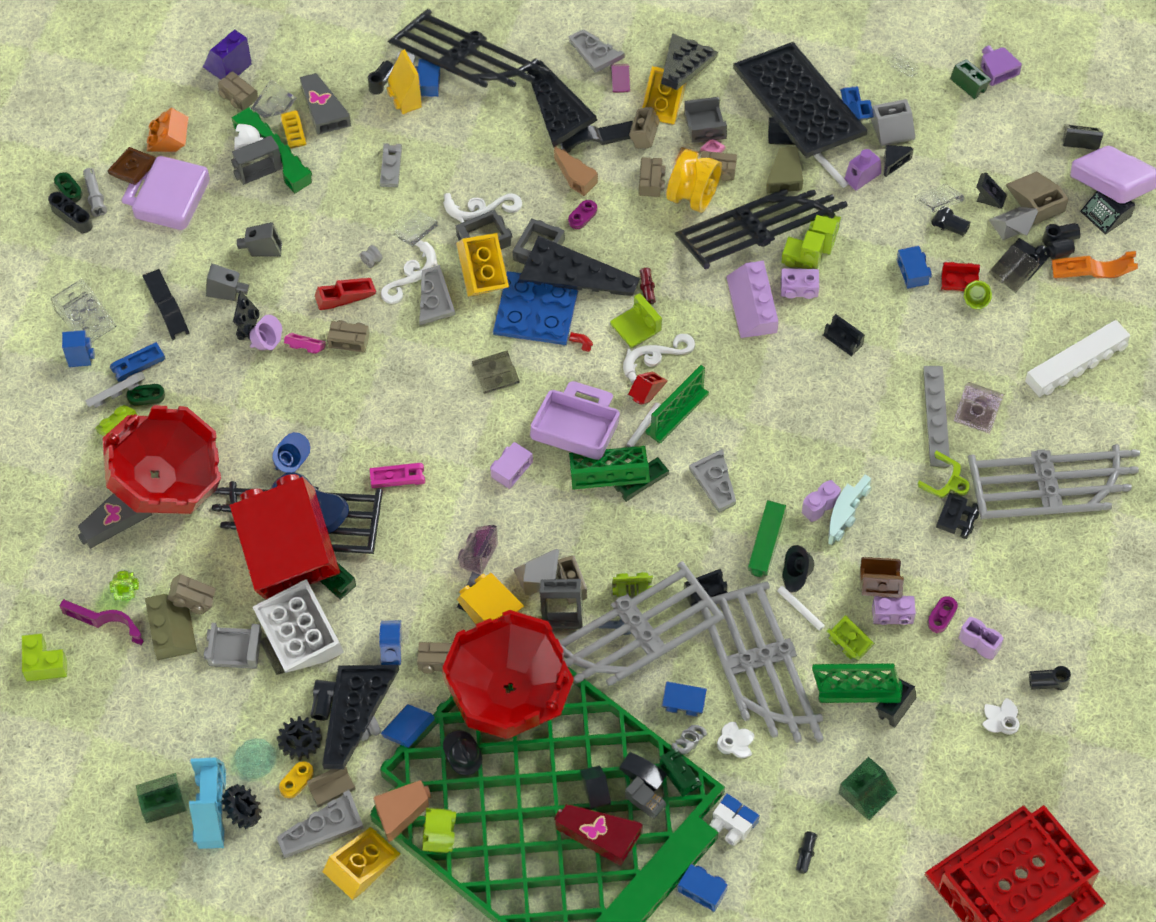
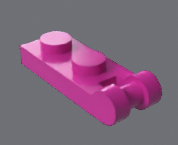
(397, 475)

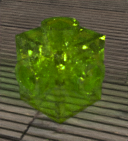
(121, 591)

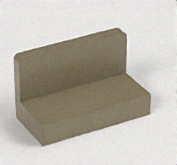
(330, 786)

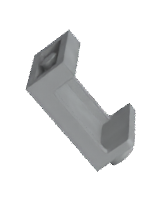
(233, 646)

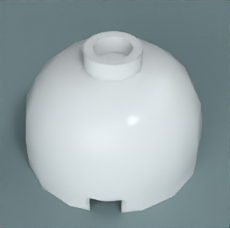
(247, 135)

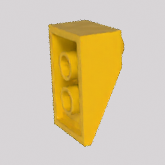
(404, 84)
(662, 98)
(360, 862)

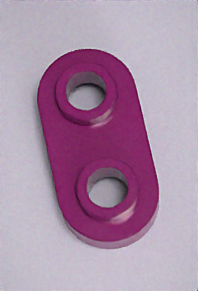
(583, 213)
(941, 615)

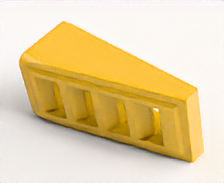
(290, 119)

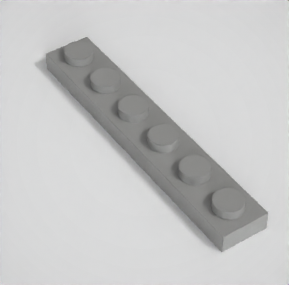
(936, 414)

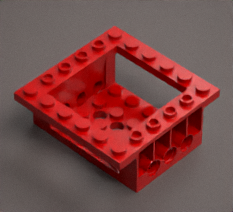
(972, 874)

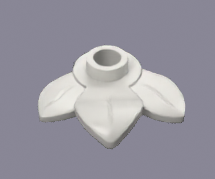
(998, 716)
(738, 739)

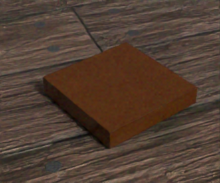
(131, 165)

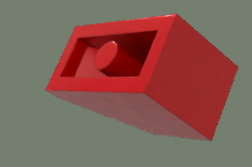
(646, 387)

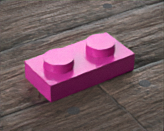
(298, 341)

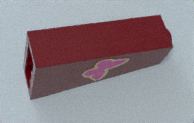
(600, 832)

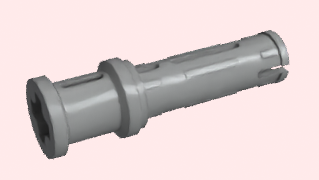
(95, 198)

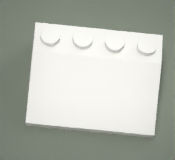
(298, 628)

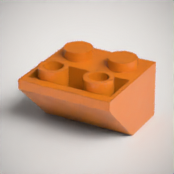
(167, 132)

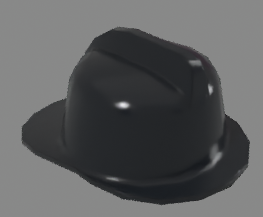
(797, 568)
(462, 752)

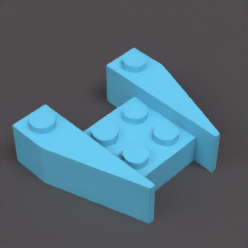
(207, 809)

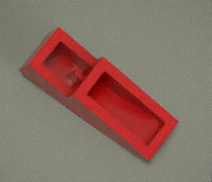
(344, 292)

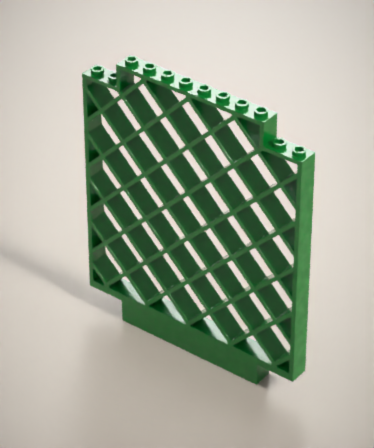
(647, 886)

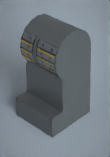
(644, 798)

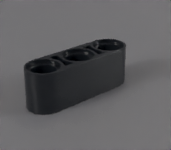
(70, 212)

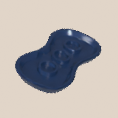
(332, 506)

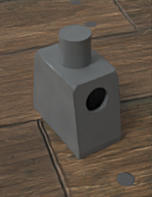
(261, 240)
(224, 283)

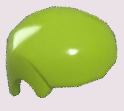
(977, 294)

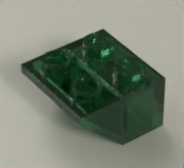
(867, 788)
(160, 798)

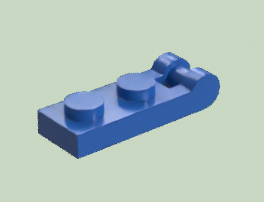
(137, 361)

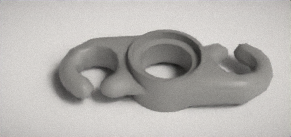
(689, 733)

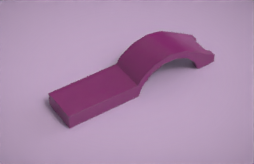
(98, 619)

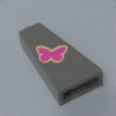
(323, 105)
(107, 521)

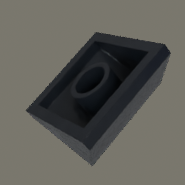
(1082, 137)

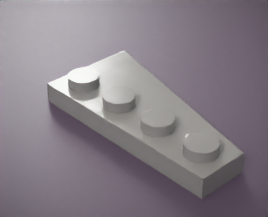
(331, 822)

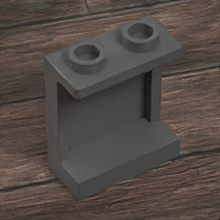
(705, 119)

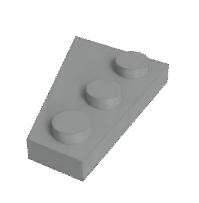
(435, 298)
(714, 479)

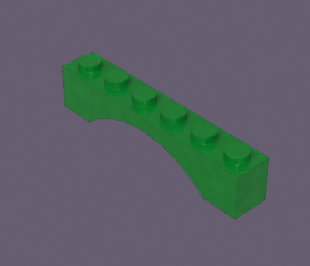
(295, 174)

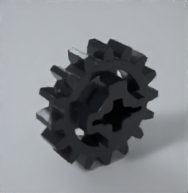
(308, 742)
(241, 806)

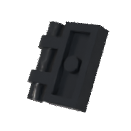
(952, 513)

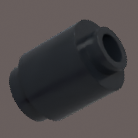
(1060, 248)

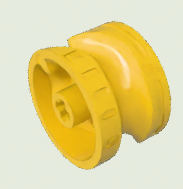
(694, 180)

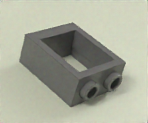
(254, 151)
(475, 223)
(521, 254)
(562, 589)

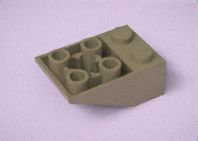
(1039, 193)

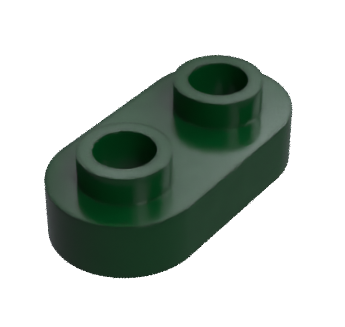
(69, 187)
(146, 394)

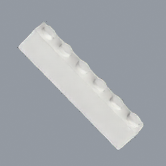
(1078, 358)

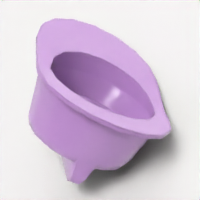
(266, 333)

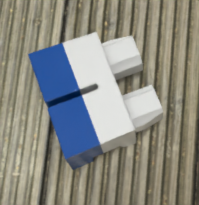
(734, 818)

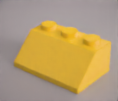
(482, 264)

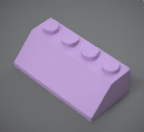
(752, 300)

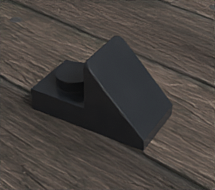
(990, 192)

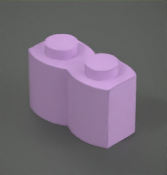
(820, 501)
(983, 639)

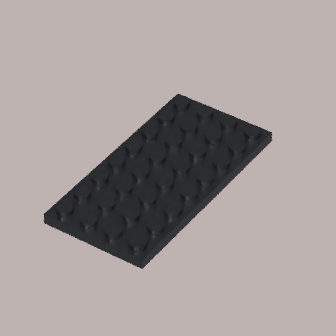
(800, 99)

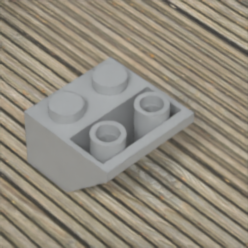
(893, 122)

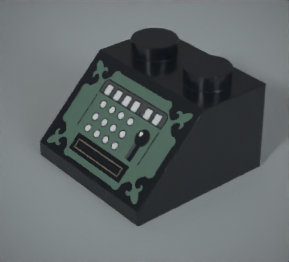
(1106, 212)

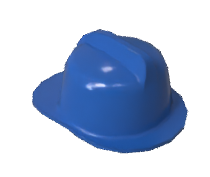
(291, 452)

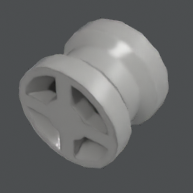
(371, 256)

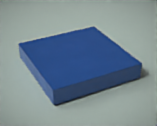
(407, 725)

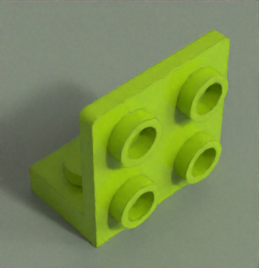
(638, 322)

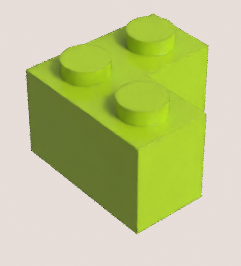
(829, 228)
(804, 253)
(39, 663)

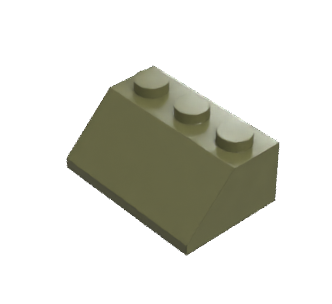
(169, 628)

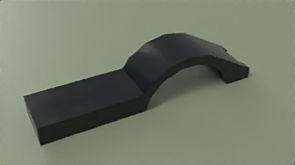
(602, 135)
(166, 303)

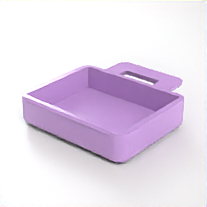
(1114, 174)
(168, 193)
(576, 422)

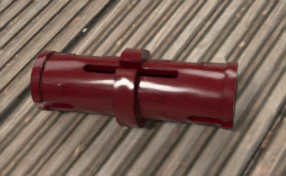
(647, 285)

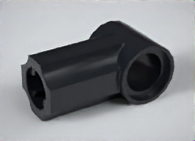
(379, 78)
(947, 220)
(1055, 232)
(1047, 678)
(323, 696)

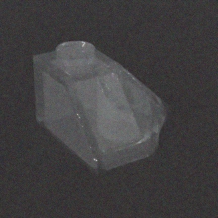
(273, 100)

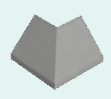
(1014, 222)
(534, 570)

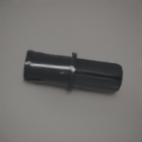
(806, 852)

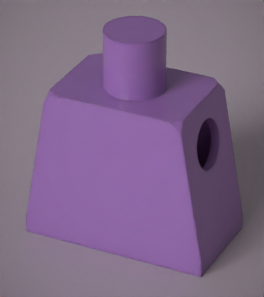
(999, 64)
(863, 169)

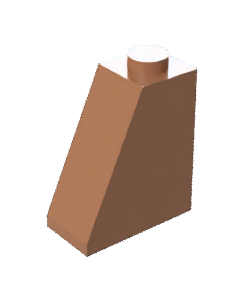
(401, 807)

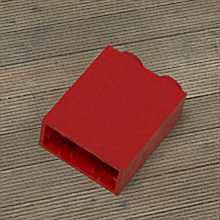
(284, 536)

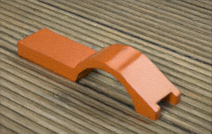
(1087, 266)

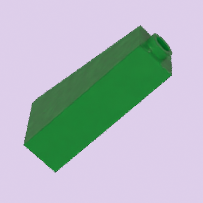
(767, 538)

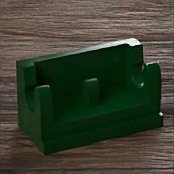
(970, 78)
(341, 583)
(679, 772)

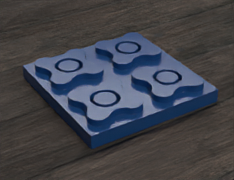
(535, 311)

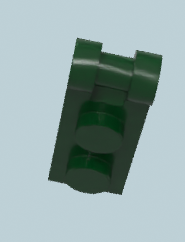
(657, 471)

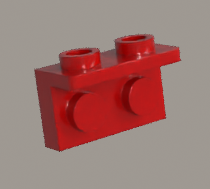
(958, 275)

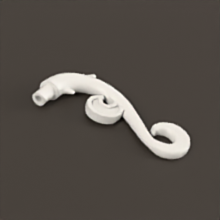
(453, 210)
(413, 276)
(655, 350)

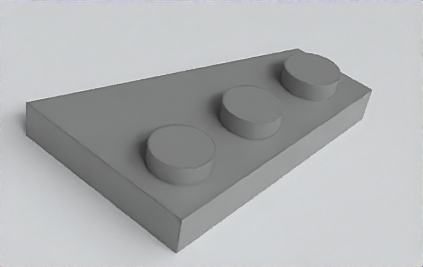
(594, 51)
(115, 390)

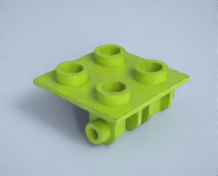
(622, 579)

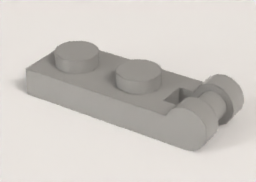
(390, 165)

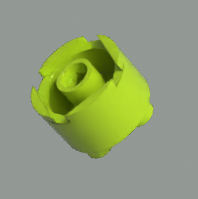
(437, 830)

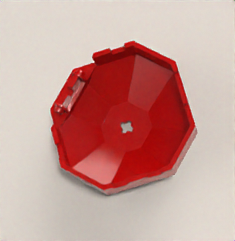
(163, 442)
(501, 653)

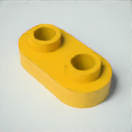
(297, 779)

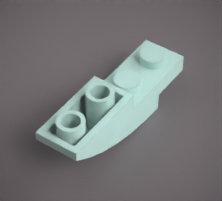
(845, 508)

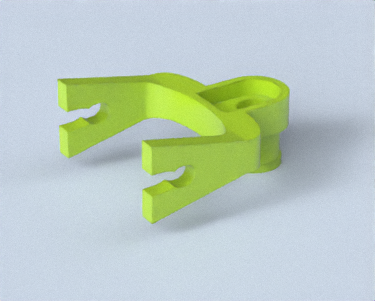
(954, 482)

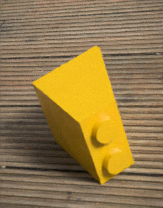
(487, 599)

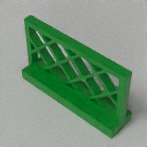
(678, 406)
(607, 475)
(864, 690)

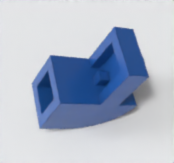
(852, 99)
(390, 642)

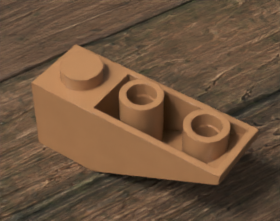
(577, 174)

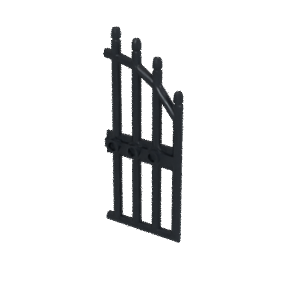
(461, 50)
(752, 226)
(233, 492)

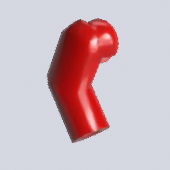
(583, 339)

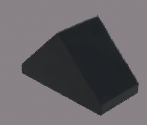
(896, 157)
(595, 786)

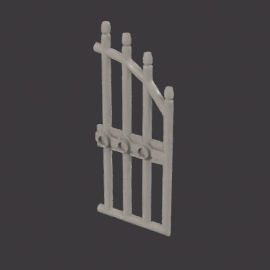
(1047, 482)
(641, 629)
(758, 657)

